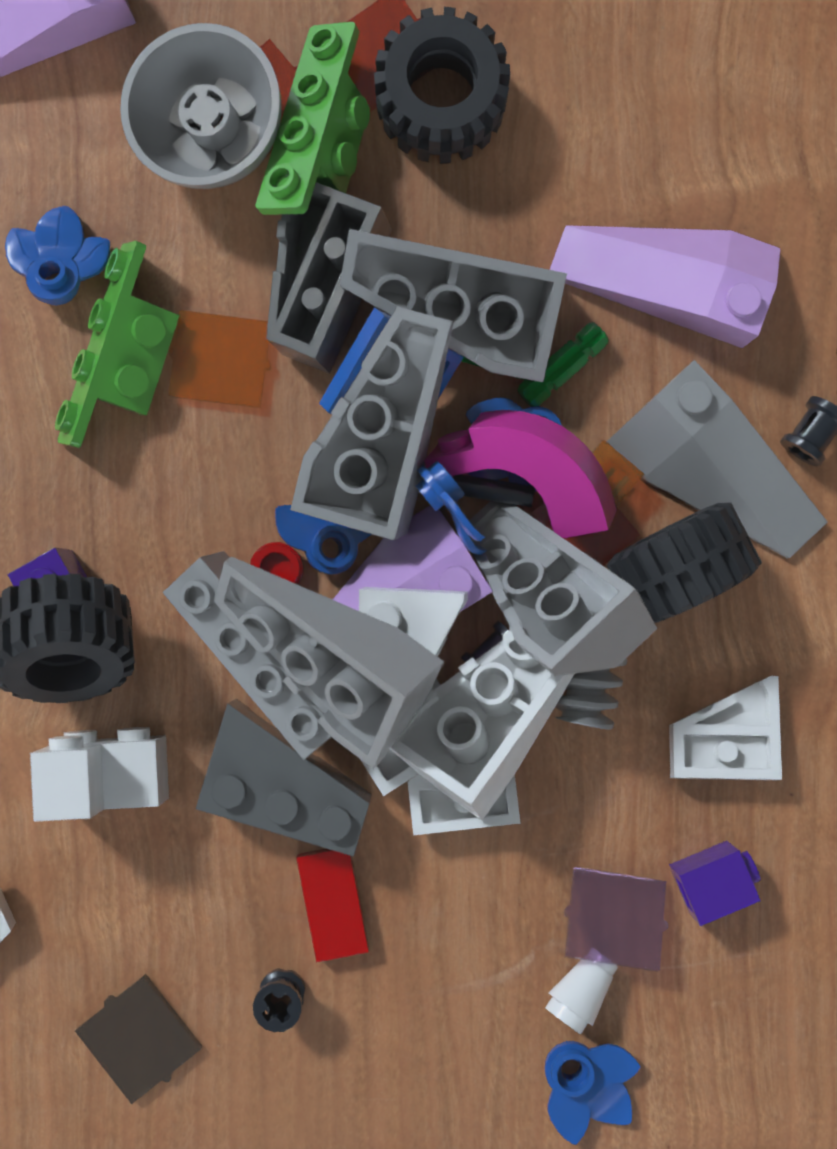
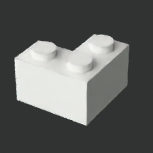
(88, 774)

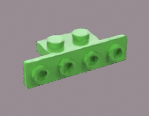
(319, 124)
(123, 352)

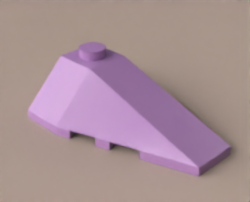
(48, 27)
(686, 276)
(424, 558)

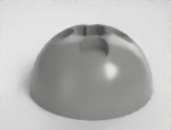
(182, 91)

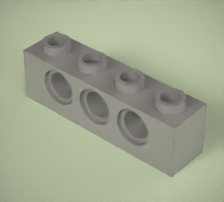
(255, 671)

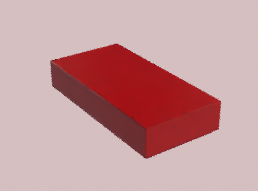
(332, 904)

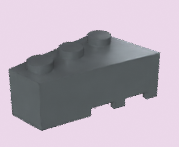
(307, 305)
(269, 786)

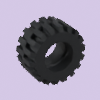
(448, 44)
(688, 561)
(64, 638)

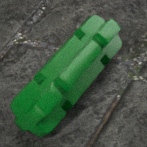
(565, 364)

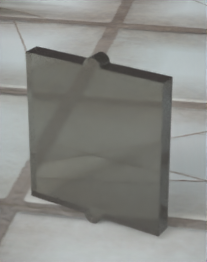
(138, 1038)

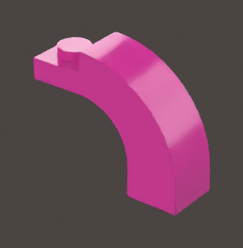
(543, 455)

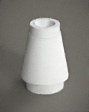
(581, 994)

